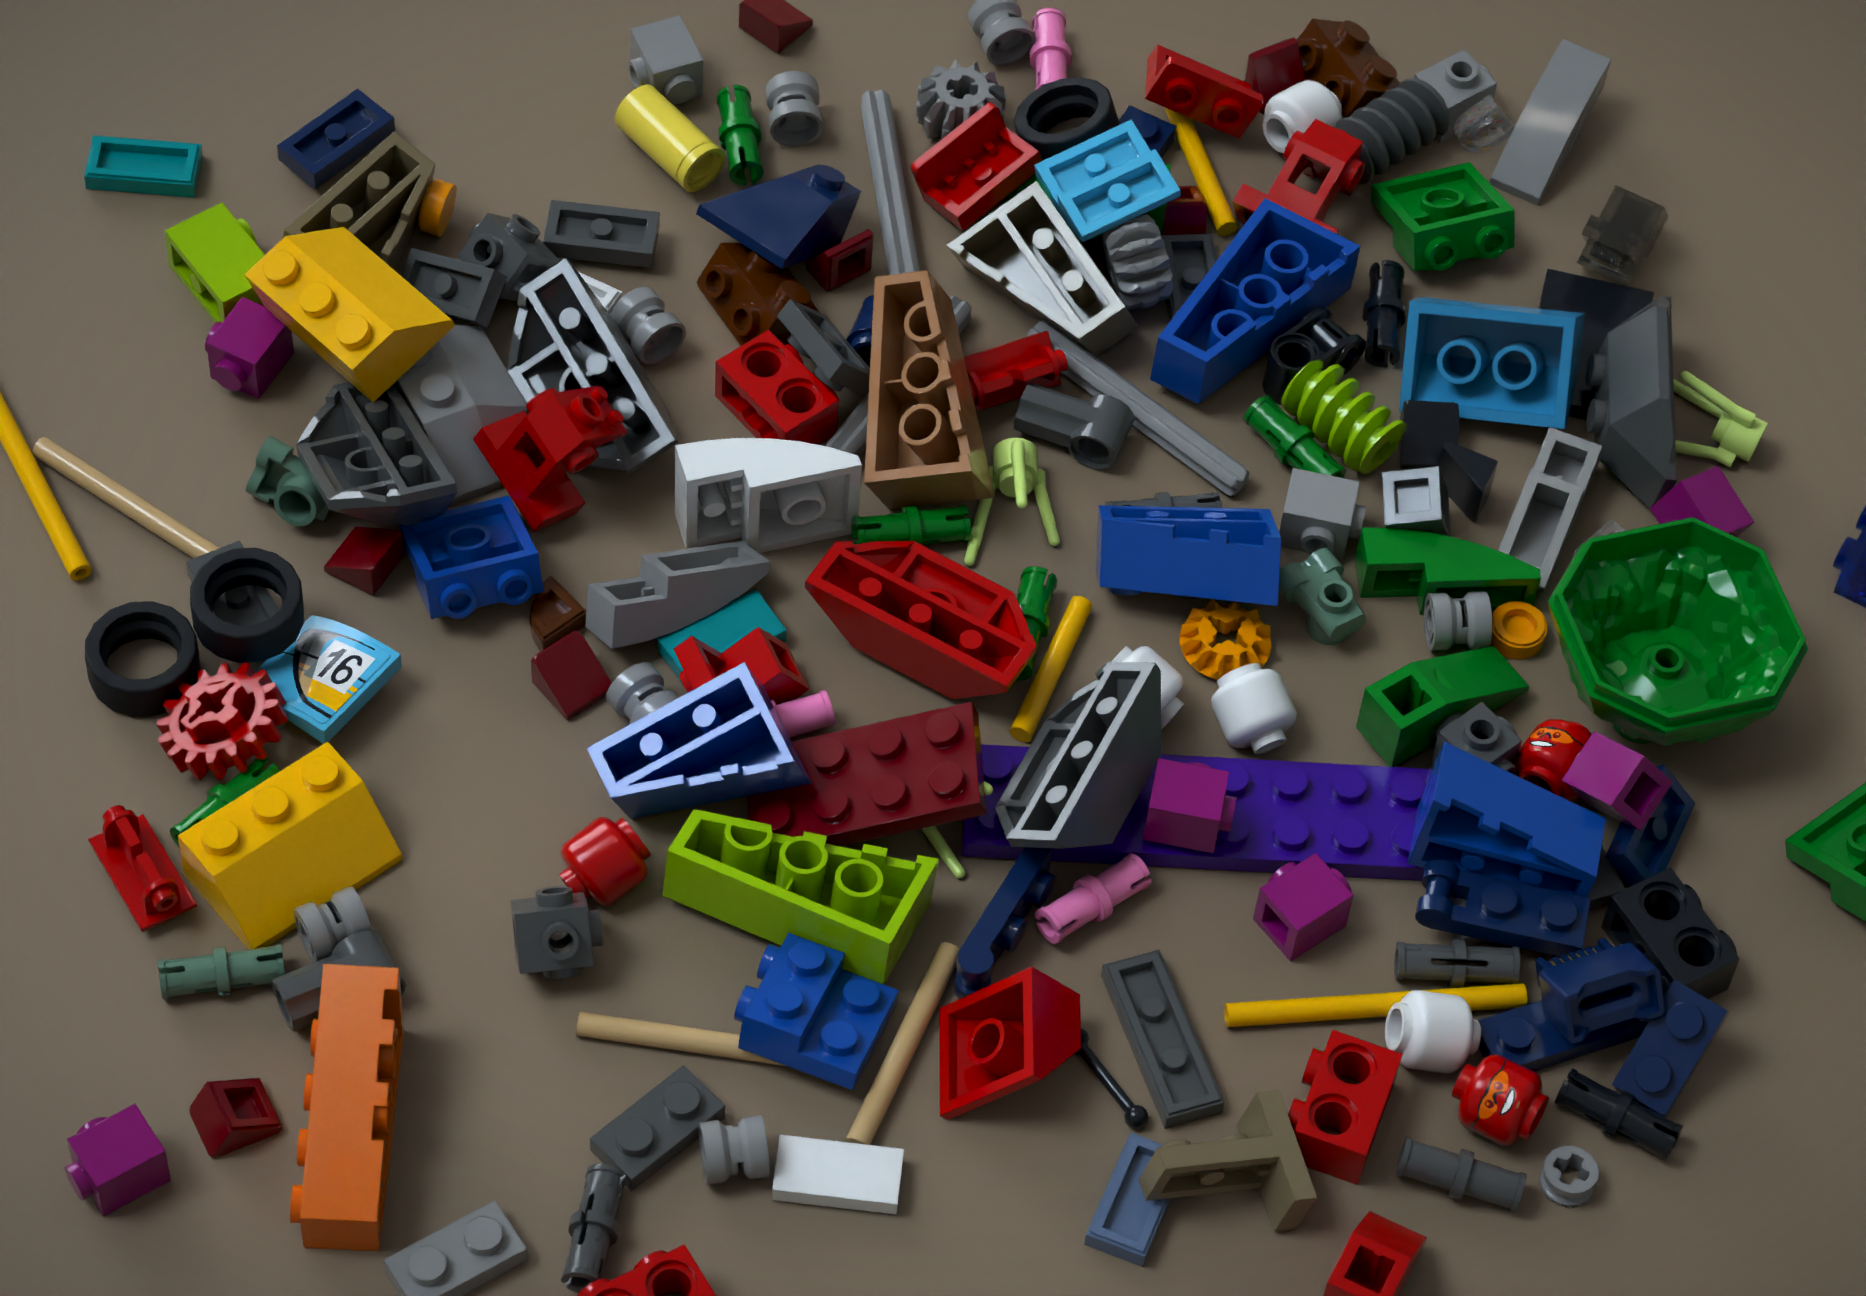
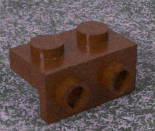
(1345, 63)
(749, 291)

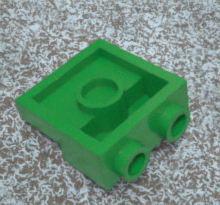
(1445, 217)
(1836, 850)

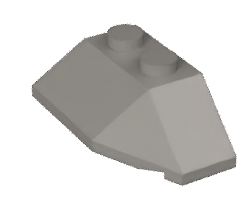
(453, 396)

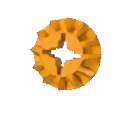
(1200, 633)

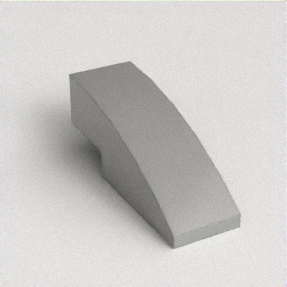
(1551, 122)
(1551, 501)
(672, 592)

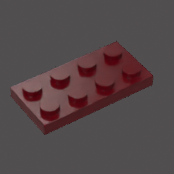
(882, 779)

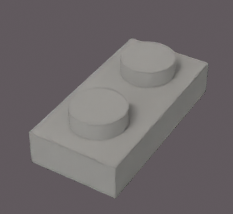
(458, 1256)

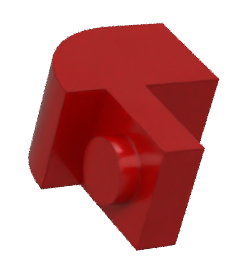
(762, 652)

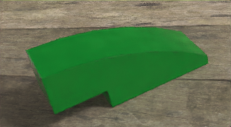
(1420, 563)

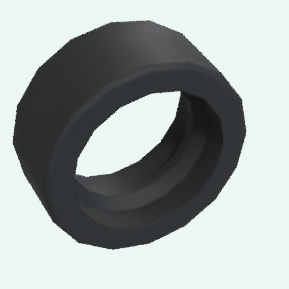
(1061, 102)
(247, 568)
(135, 622)

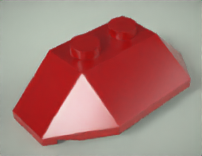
(924, 616)

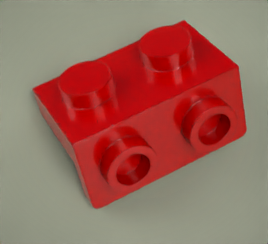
(1200, 92)
(974, 167)

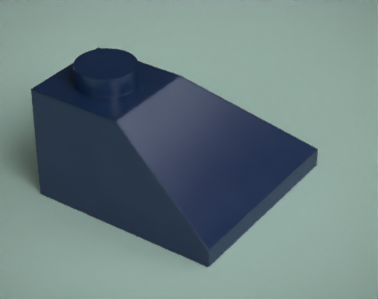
(787, 215)

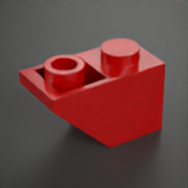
(1375, 1259)

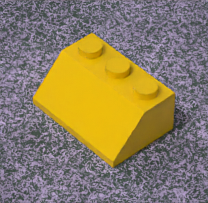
(348, 306)
(287, 846)

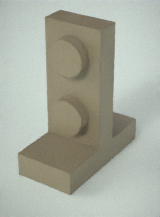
(1258, 1158)

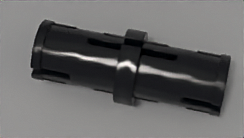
(1384, 313)
(1619, 1114)

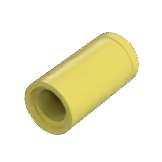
(669, 138)

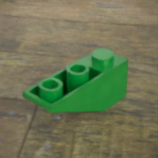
(1411, 703)

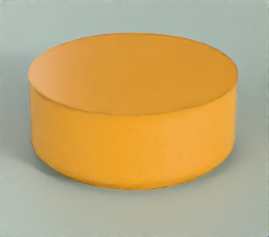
(437, 207)
(1518, 630)

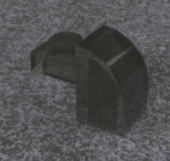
(1622, 235)

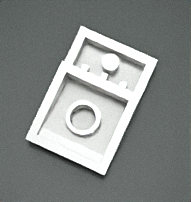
(764, 492)

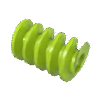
(1340, 418)

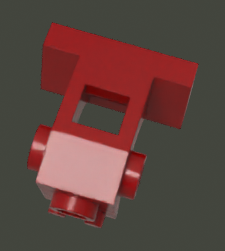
(1318, 153)
(539, 447)

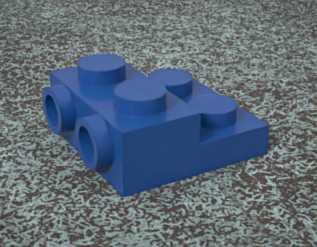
(473, 558)
(813, 1012)

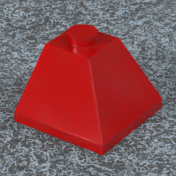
(1005, 1039)

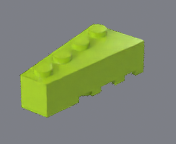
(801, 887)

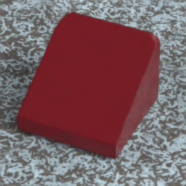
(773, 22)
(1274, 69)
(1186, 213)
(843, 261)
(367, 557)
(569, 675)
(233, 1115)

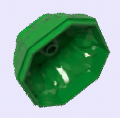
(1676, 632)

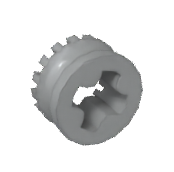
(1580, 1189)

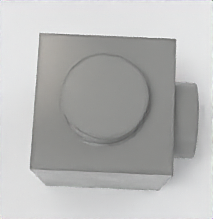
(666, 59)
(1460, 83)
(1320, 513)

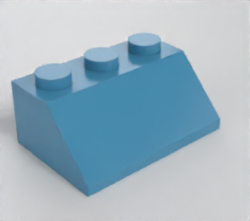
(1493, 360)

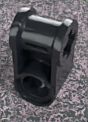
(1307, 341)

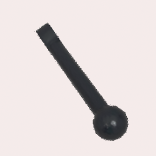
(1135, 1115)

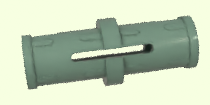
(220, 971)

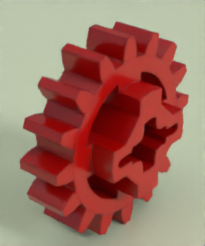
(222, 721)

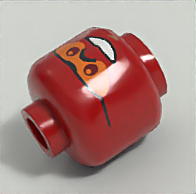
(1549, 755)
(1500, 1100)

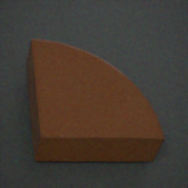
(554, 614)

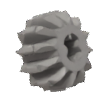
(954, 96)
(1137, 263)

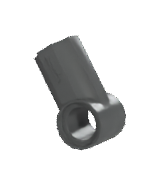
(1089, 429)
(300, 990)

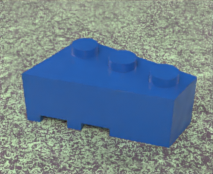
(1189, 552)
(700, 750)
(1504, 826)

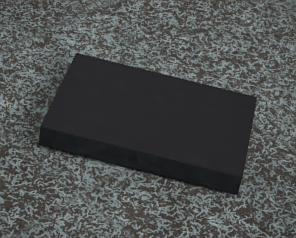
(1604, 308)

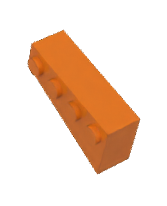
(350, 1109)

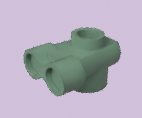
(285, 480)
(1323, 595)

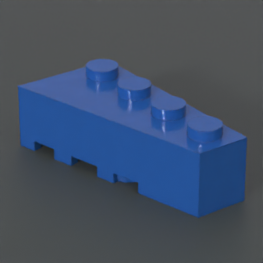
(1253, 293)

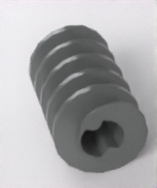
(1396, 125)

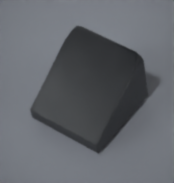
(1426, 432)
(1467, 477)

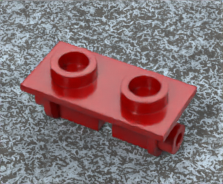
(1005, 370)
(140, 868)

